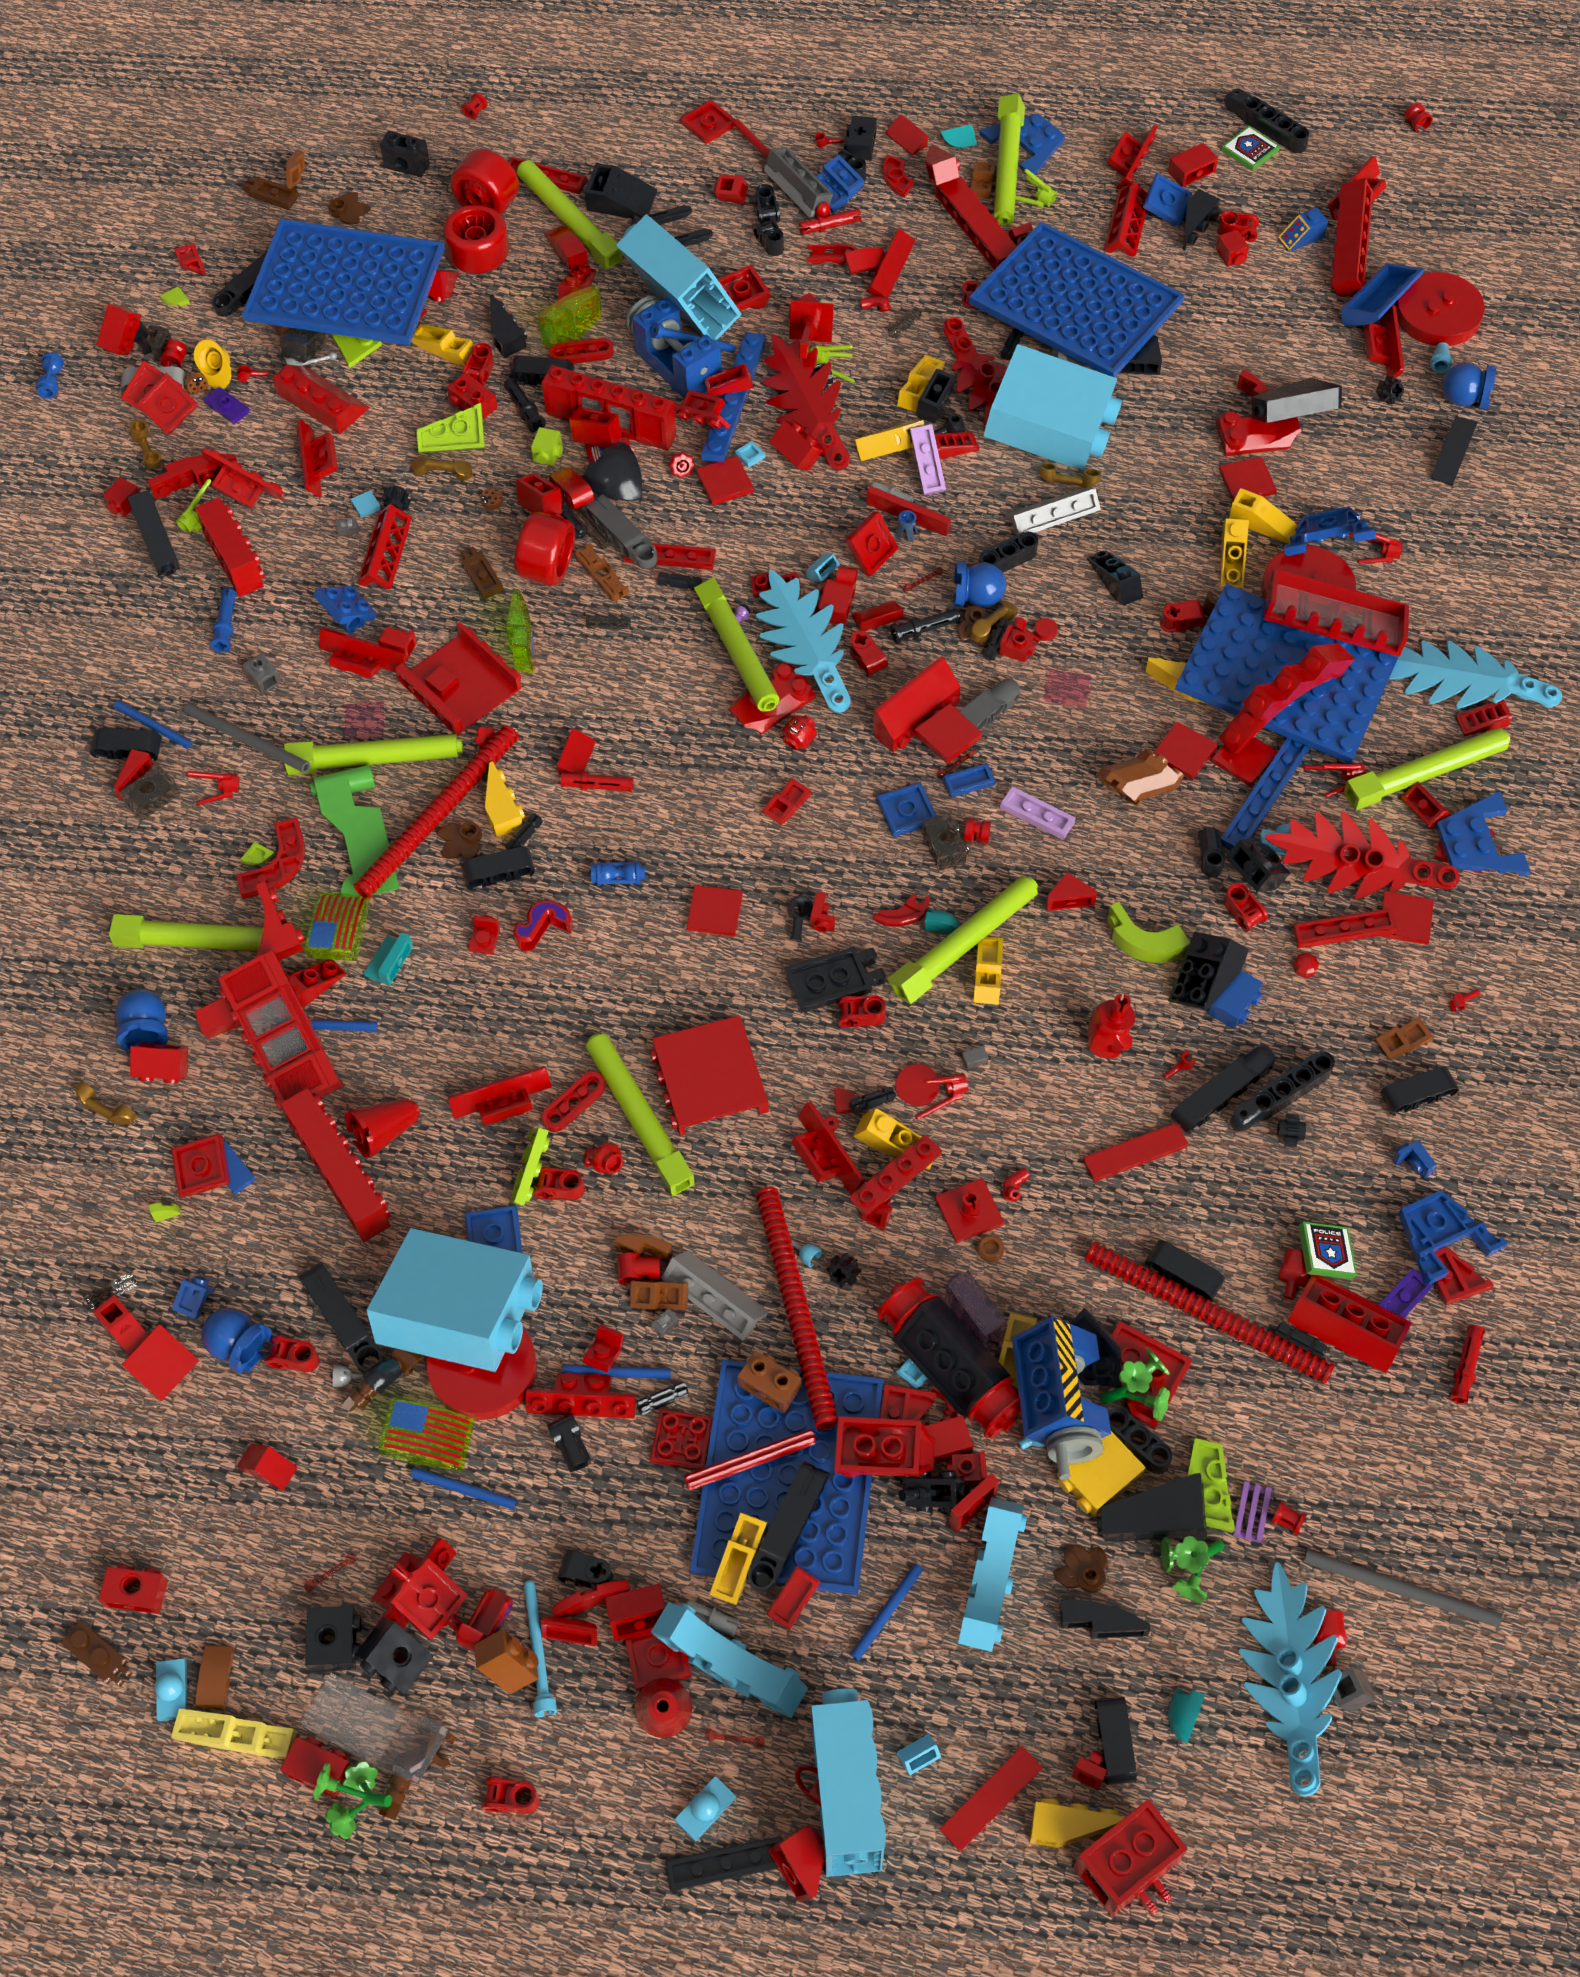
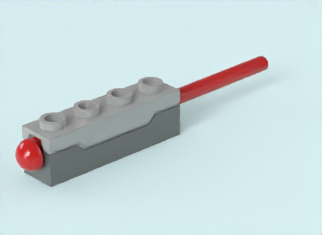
(792, 176)

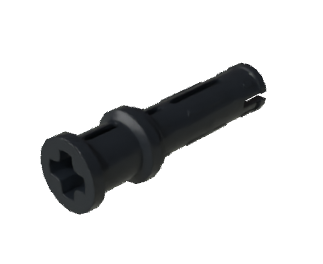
(527, 410)
(915, 627)

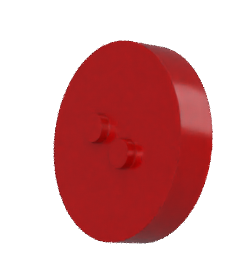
(1440, 309)
(1315, 564)
(483, 1392)

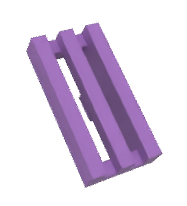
(1256, 1490)

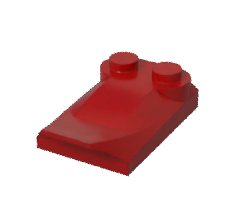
(746, 288)
(1247, 435)
(793, 694)
(883, 1447)

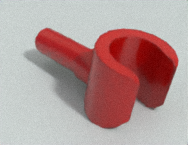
(822, 140)
(245, 371)
(1020, 624)
(1459, 1000)
(1183, 1064)

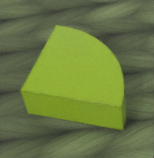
(175, 297)
(257, 854)
(162, 1212)

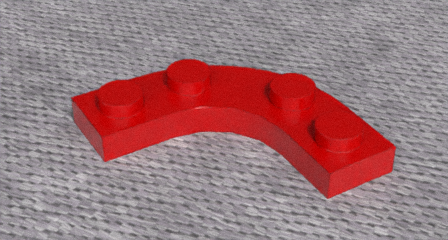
(283, 867)

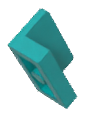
(389, 959)

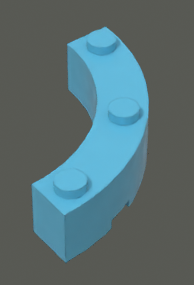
(991, 1575)
(729, 1660)

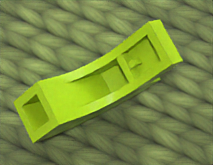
(1145, 945)

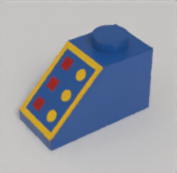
(1304, 230)

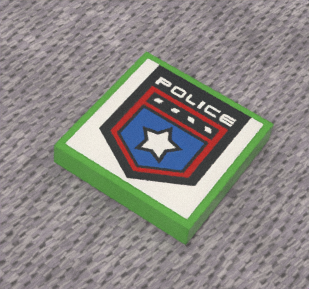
(1250, 148)
(1327, 1250)

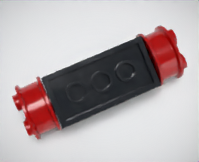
(951, 1357)

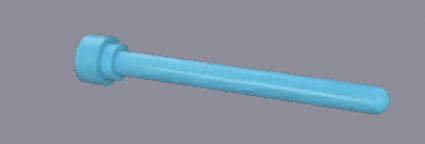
(544, 1700)

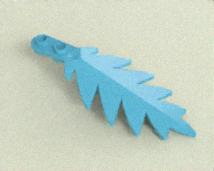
(805, 637)
(1462, 673)
(1293, 1673)

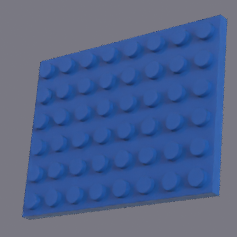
(344, 281)
(1076, 299)
(1247, 651)
(836, 1529)

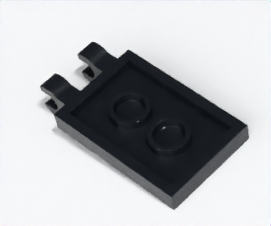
(833, 976)

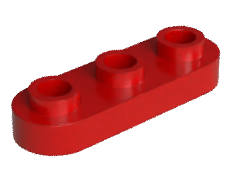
(590, 350)
(577, 1091)

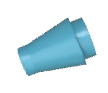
(1441, 359)

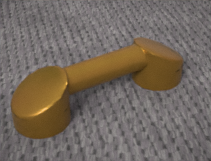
(139, 434)
(461, 468)
(1048, 472)
(981, 627)
(121, 1116)

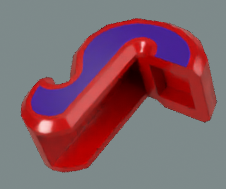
(539, 918)
(486, 1618)

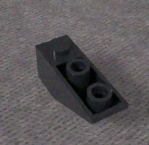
(1199, 212)
(506, 333)
(1118, 577)

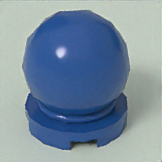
(1468, 384)
(980, 584)
(140, 1019)
(235, 1338)

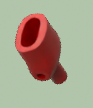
(1293, 1272)
(1332, 1625)

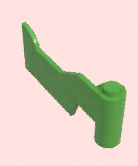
(360, 825)

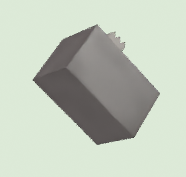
(347, 527)
(974, 1057)
(665, 1323)

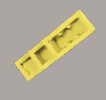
(233, 1734)

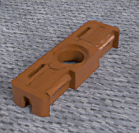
(609, 583)

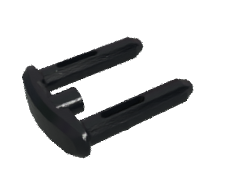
(676, 214)

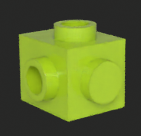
(547, 446)

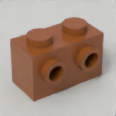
(770, 1381)
(506, 1661)

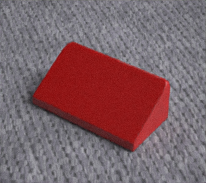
(907, 135)
(878, 616)
(576, 753)
(1424, 805)

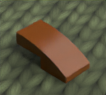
(294, 169)
(983, 179)
(1404, 1039)
(642, 1244)
(659, 1295)
(214, 1677)

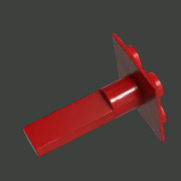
(810, 323)

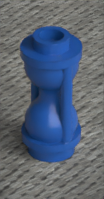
(47, 384)
(607, 873)

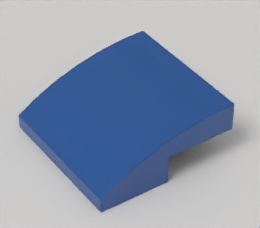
(841, 181)

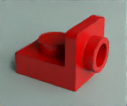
(819, 916)
(484, 934)
(604, 1349)

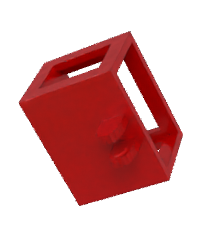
(1132, 1860)

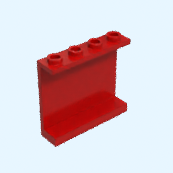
(482, 679)
(708, 1073)

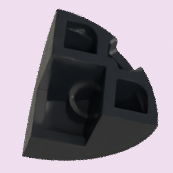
(615, 473)

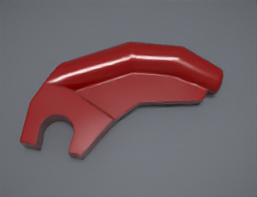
(907, 914)

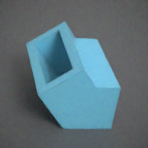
(827, 558)
(915, 1751)

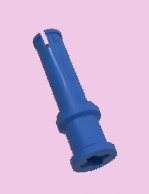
(222, 628)

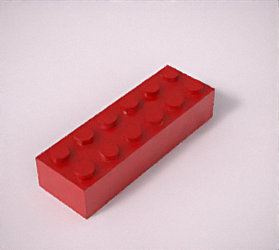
(337, 1164)

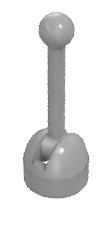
(332, 356)
(343, 1375)

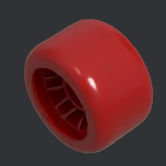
(485, 180)
(476, 239)
(544, 548)

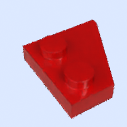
(1461, 1280)

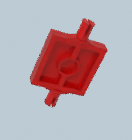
(427, 1598)

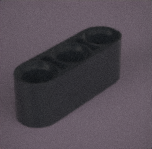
(533, 369)
(1012, 551)
(119, 743)
(496, 867)
(1419, 1089)
(1184, 1269)
(1152, 1444)
(1116, 1740)

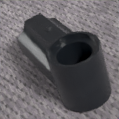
(1211, 851)
(568, 1439)

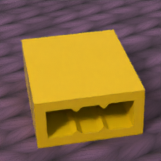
(1103, 1478)

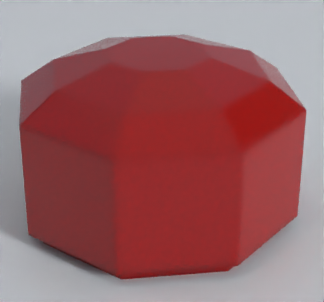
(1306, 965)

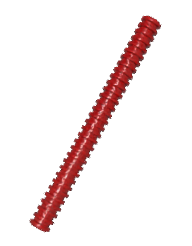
(435, 812)
(797, 1309)
(1209, 1312)

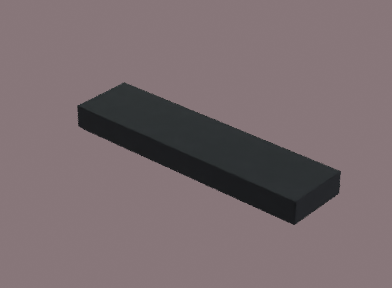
(720, 1864)

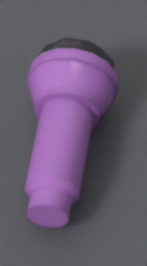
(742, 612)

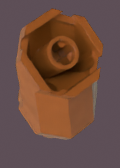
(1141, 777)

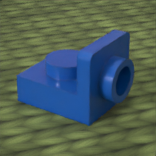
(1418, 1158)
(192, 1296)

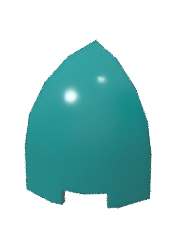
(960, 136)
(940, 922)
(1184, 1713)

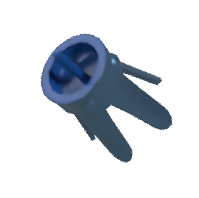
(906, 521)

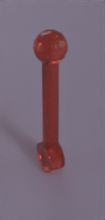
(938, 571)
(940, 773)
(349, 1559)
(711, 1735)

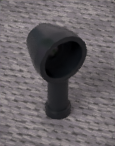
(140, 337)
(953, 424)
(805, 908)

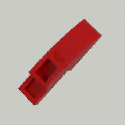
(184, 473)

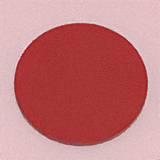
(911, 1085)

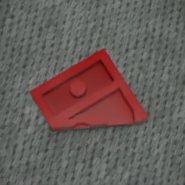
(905, 1403)

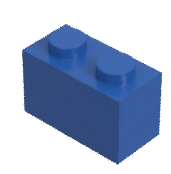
(1236, 1000)

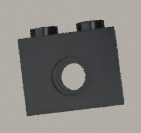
(404, 153)
(1258, 864)
(378, 1651)
(340, 1653)

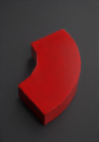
(895, 176)
(592, 1597)

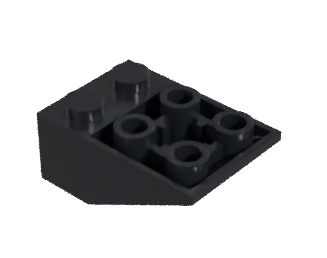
(618, 193)
(1207, 970)

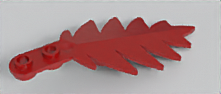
(975, 369)
(806, 397)
(1356, 858)

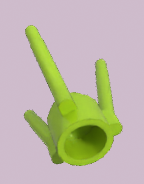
(1044, 194)
(824, 355)
(189, 520)

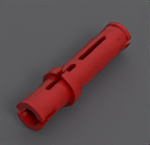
(830, 221)
(601, 782)
(1465, 1374)

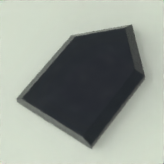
(1106, 1369)

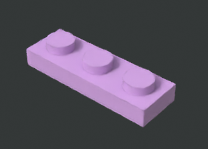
(927, 459)
(1037, 813)

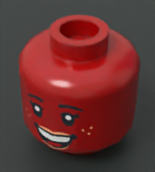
(799, 732)

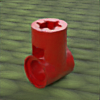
(637, 1268)

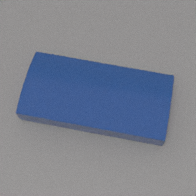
(1379, 294)

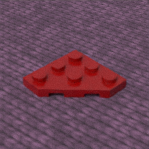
(1133, 1349)

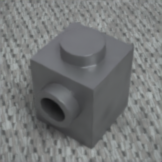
(261, 673)
(1353, 1690)

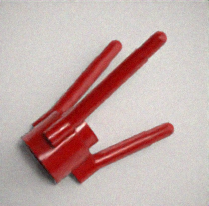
(1389, 547)
(1348, 772)
(226, 782)
(954, 1084)

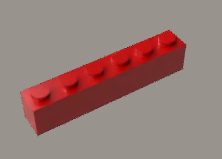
(975, 220)
(1351, 237)

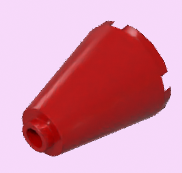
(380, 1124)
(669, 1722)

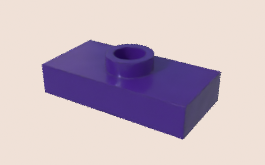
(226, 405)
(1406, 1294)

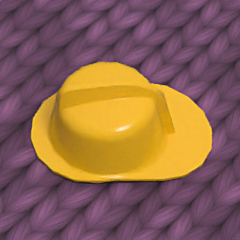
(211, 356)

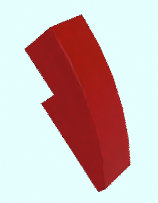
(567, 246)

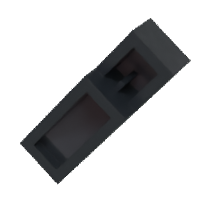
(1454, 450)
(1102, 1619)

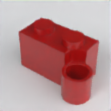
(839, 594)

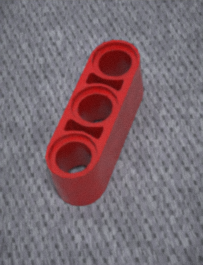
(574, 489)

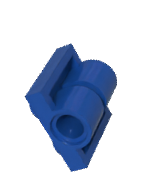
(345, 606)

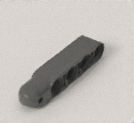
(622, 532)
(992, 702)

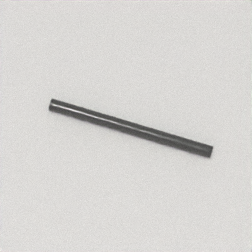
(247, 738)
(1403, 1588)

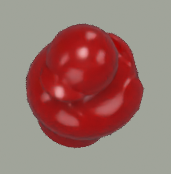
(604, 1159)

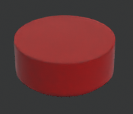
(1046, 629)

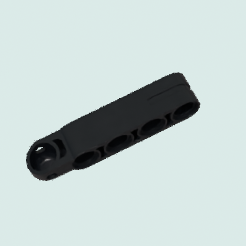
(1268, 120)
(237, 290)
(1223, 1087)
(1250, 1114)
(340, 1315)
(787, 1527)

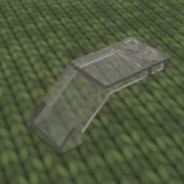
(374, 1729)

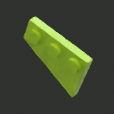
(355, 348)
(454, 433)
(522, 1191)
(1210, 1462)

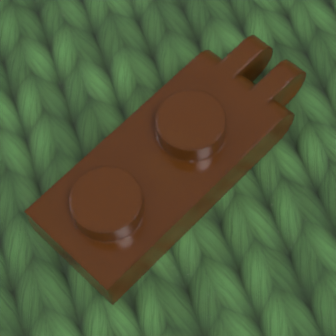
(270, 192)
(481, 573)
(96, 1654)

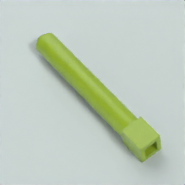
(1011, 117)
(601, 245)
(737, 645)
(374, 752)
(1372, 787)
(135, 932)
(915, 978)
(668, 1161)

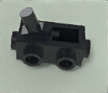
(934, 1491)

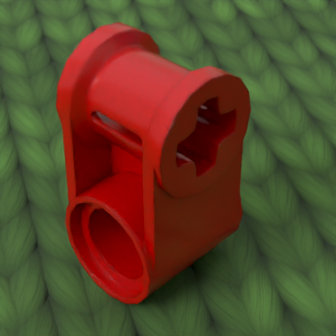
(1233, 221)
(480, 363)
(1184, 614)
(867, 653)
(1246, 910)
(860, 1011)
(554, 1182)
(287, 1354)
(504, 1794)

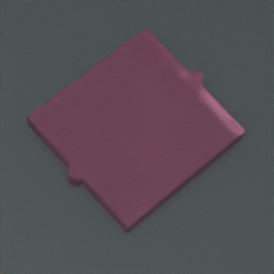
(1067, 688)
(364, 720)

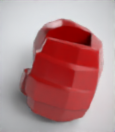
(1110, 1027)

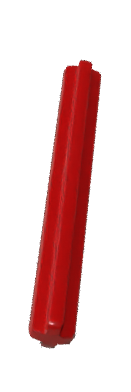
(749, 1459)

